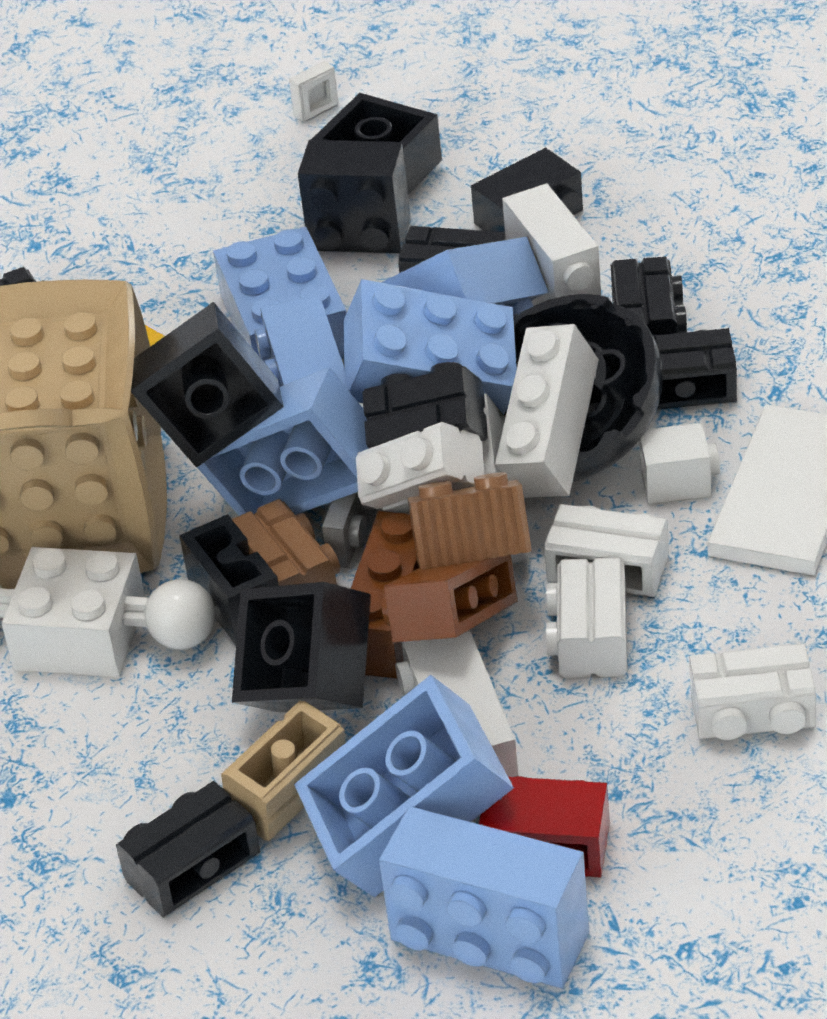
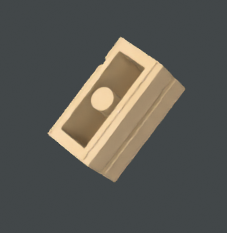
(270, 767)

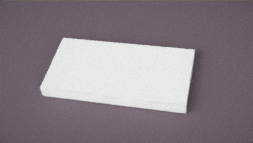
(778, 495)

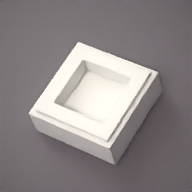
(313, 91)

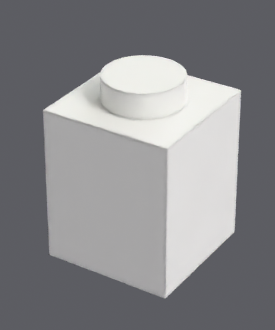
(677, 463)

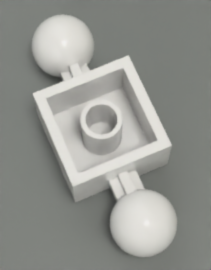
(83, 608)

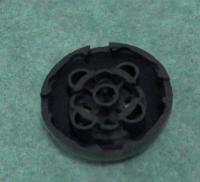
(626, 374)

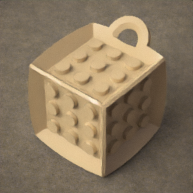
(74, 441)

